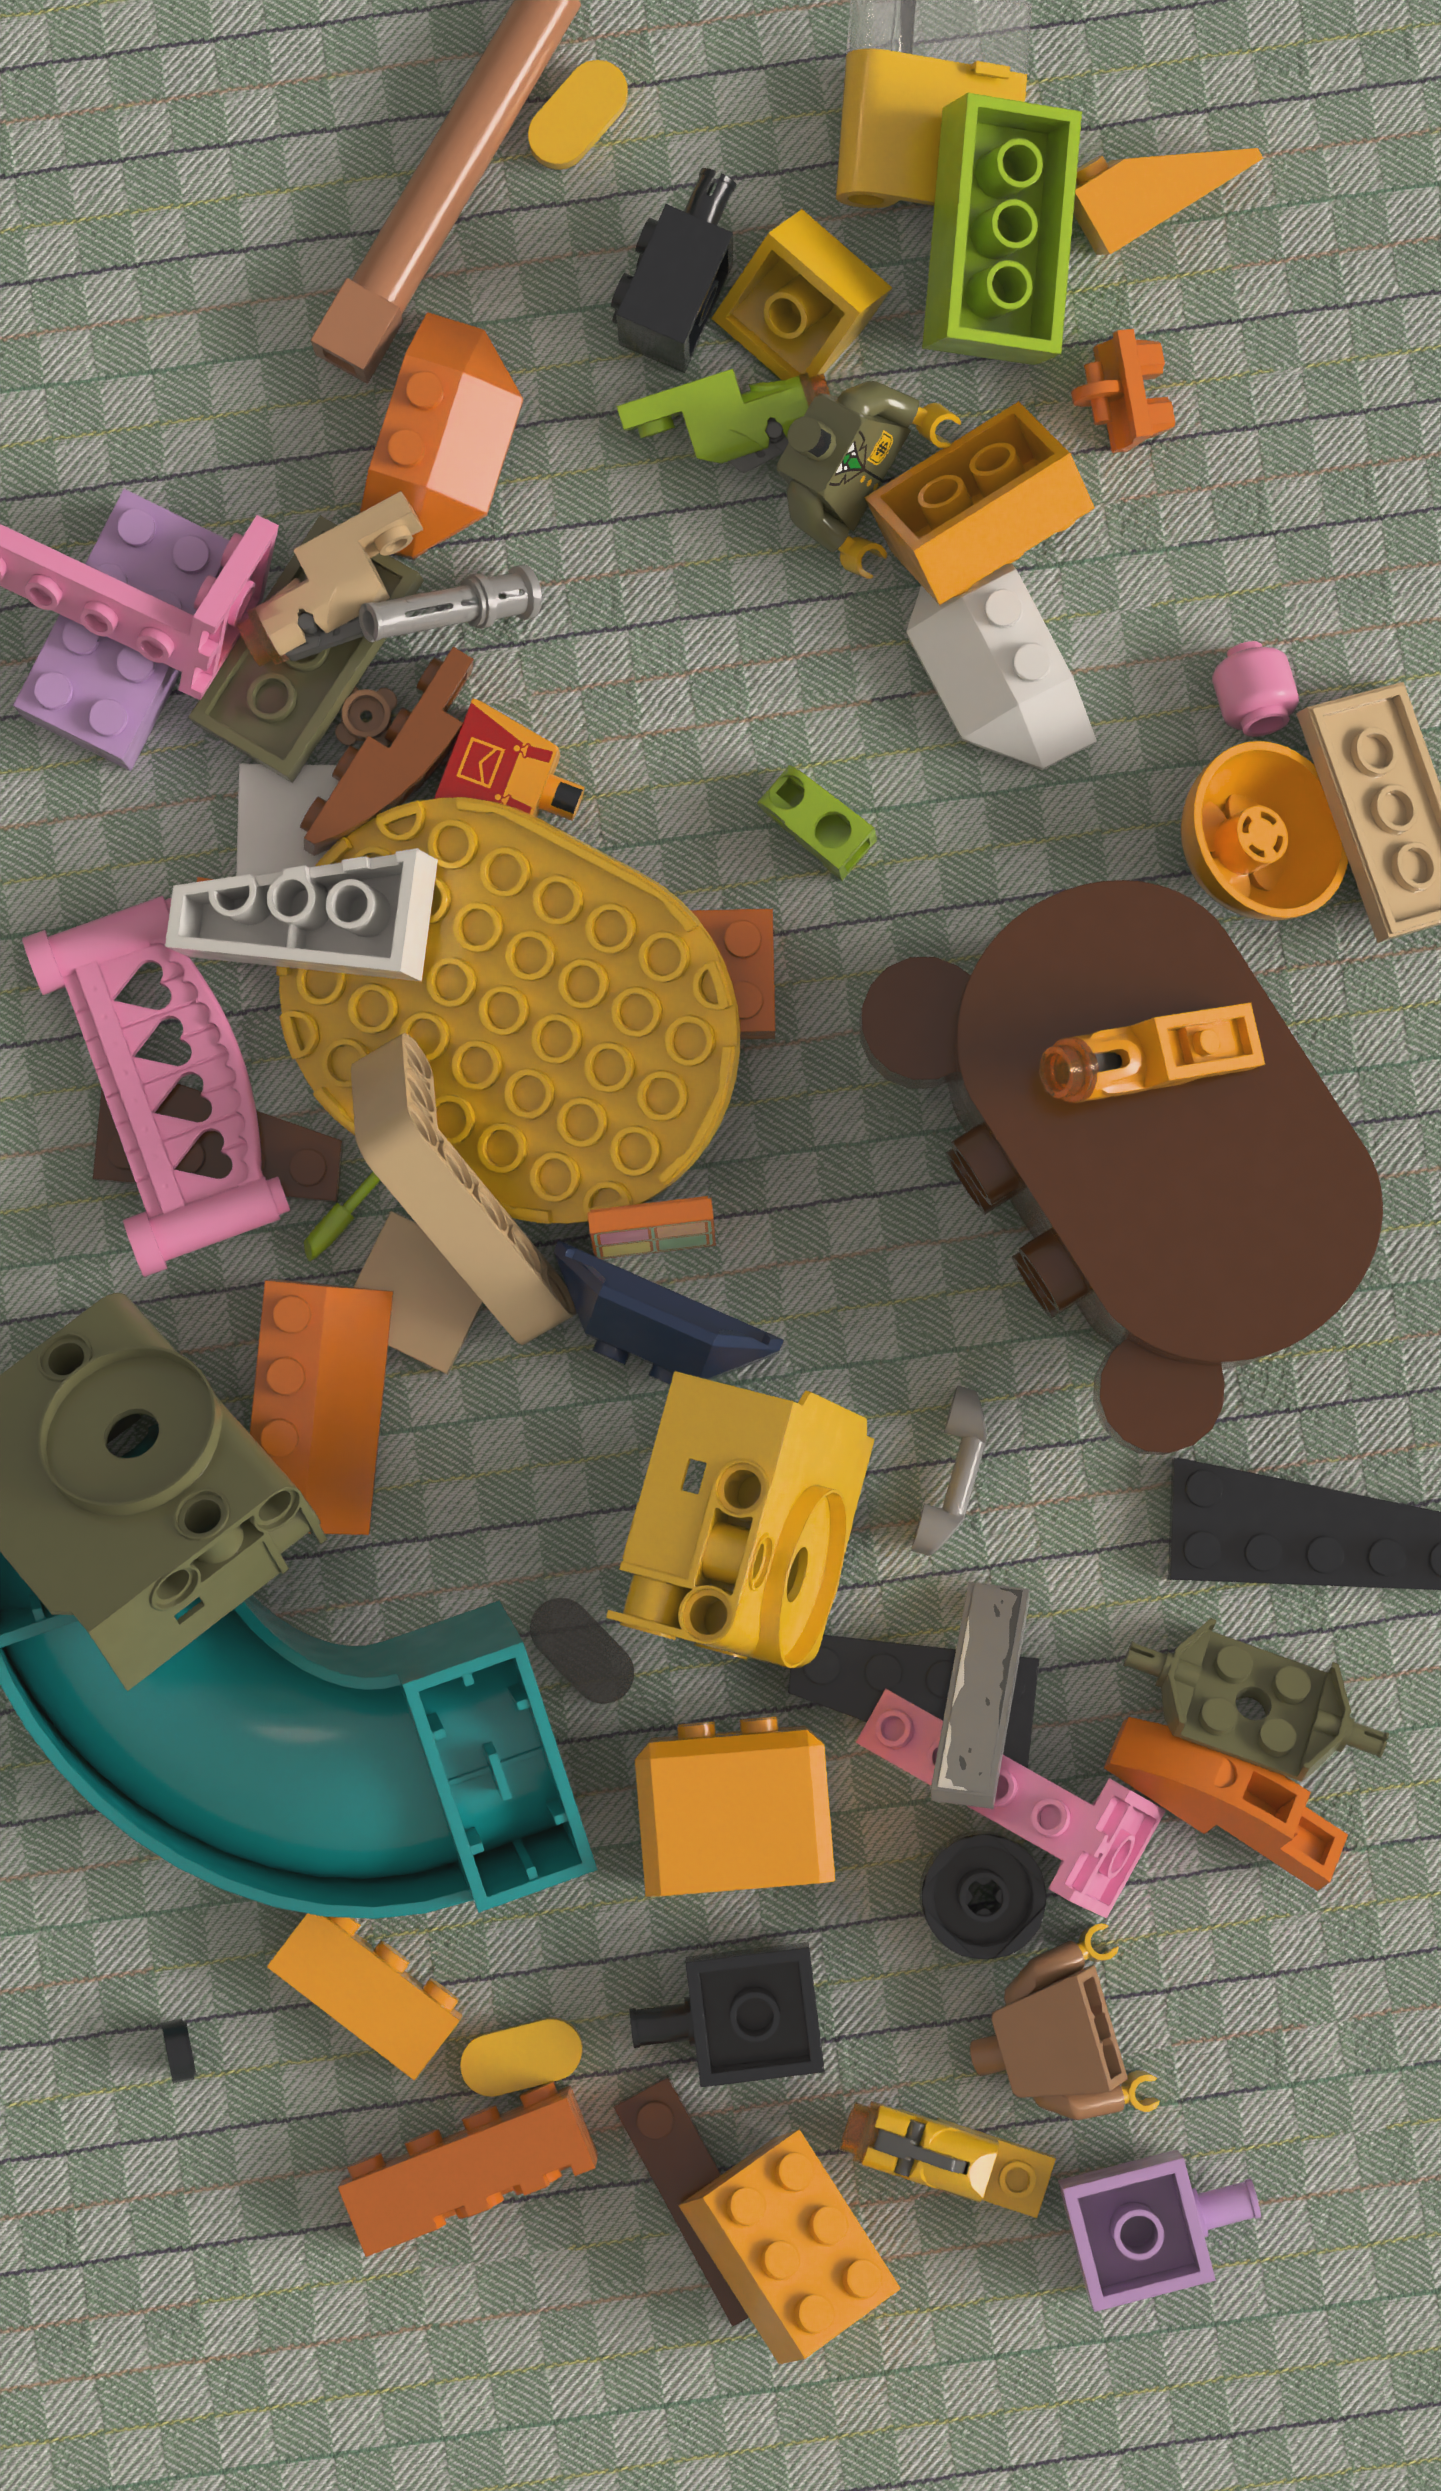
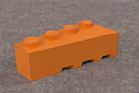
(467, 2169)

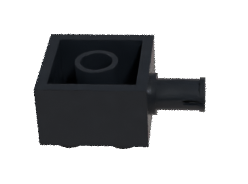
(676, 276)
(744, 2014)

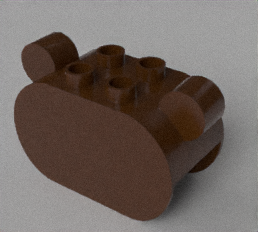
(1173, 1216)

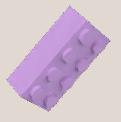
(95, 686)

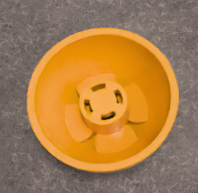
(1262, 833)

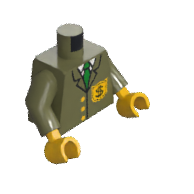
(843, 455)

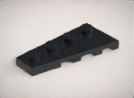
(855, 1672)

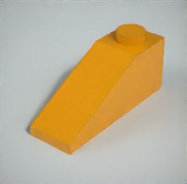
(1132, 195)

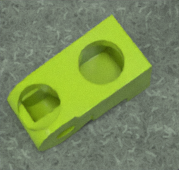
(818, 821)

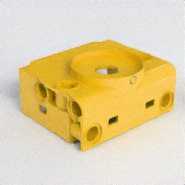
(767, 1535)

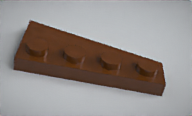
(300, 1157)

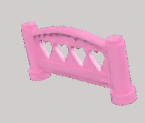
(180, 1206)

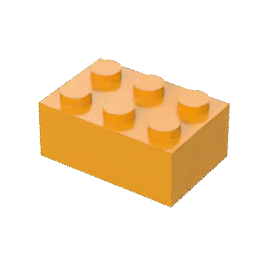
(980, 503)
(789, 2247)

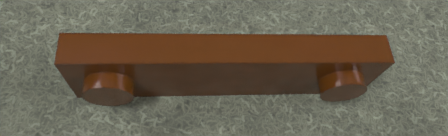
(679, 2167)

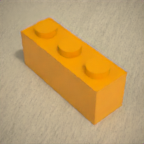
(368, 1990)

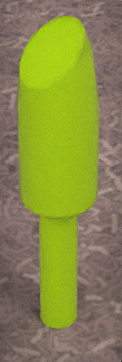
(336, 1220)

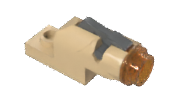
(340, 579)

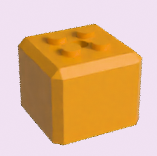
(734, 1809)

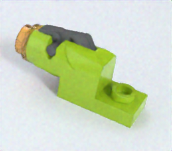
(723, 421)

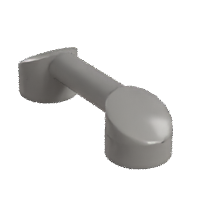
(939, 1524)

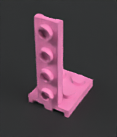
(154, 628)
(1094, 1841)

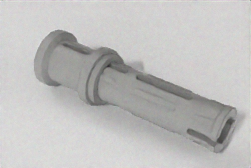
(471, 602)

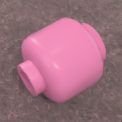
(1255, 689)

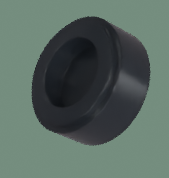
(179, 2050)

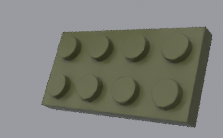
(286, 708)

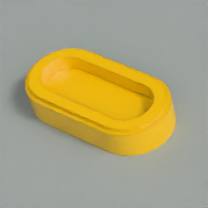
(578, 114)
(521, 2056)

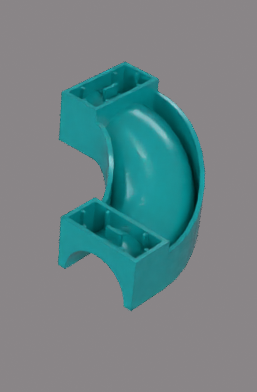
(310, 1763)

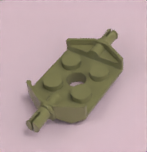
(1302, 1705)

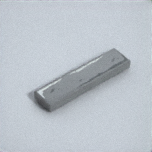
(980, 1695)

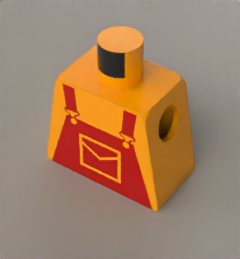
(507, 765)

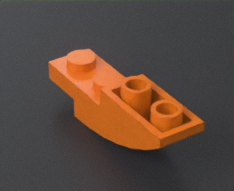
(1223, 1791)

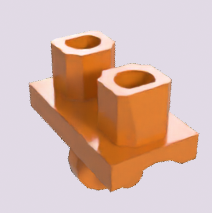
(1118, 390)

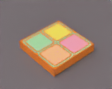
(652, 1227)

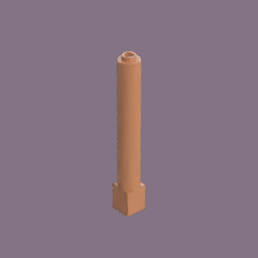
(371, 305)

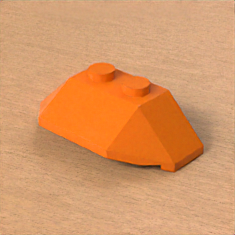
(445, 431)

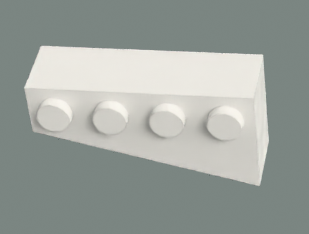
(327, 918)

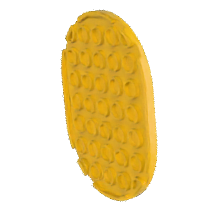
(559, 1003)

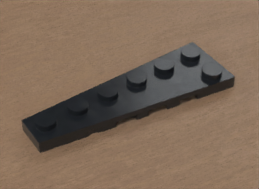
(1295, 1533)

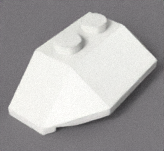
(1000, 671)

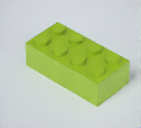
(1002, 229)

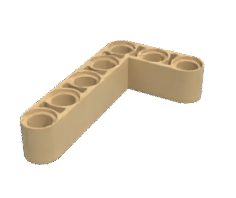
(445, 1197)

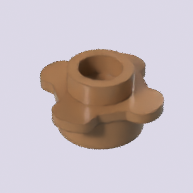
(378, 703)

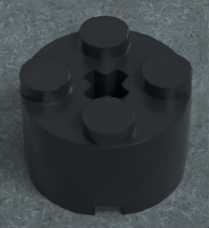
(982, 1931)

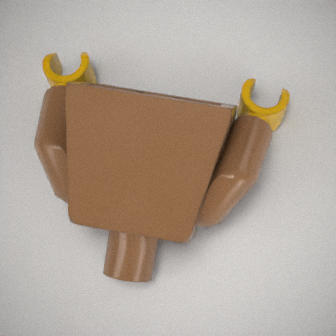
(1060, 2037)

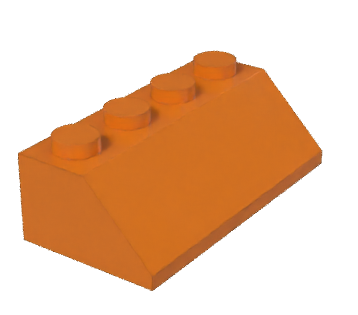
(323, 1394)

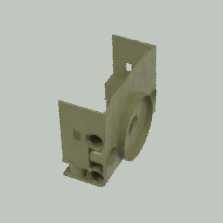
(144, 1533)

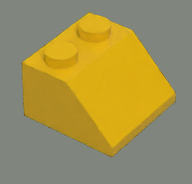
(801, 299)

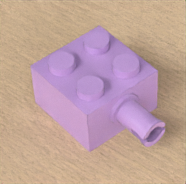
(1146, 2228)

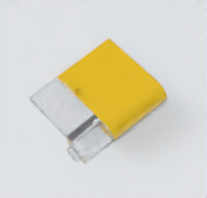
(900, 74)

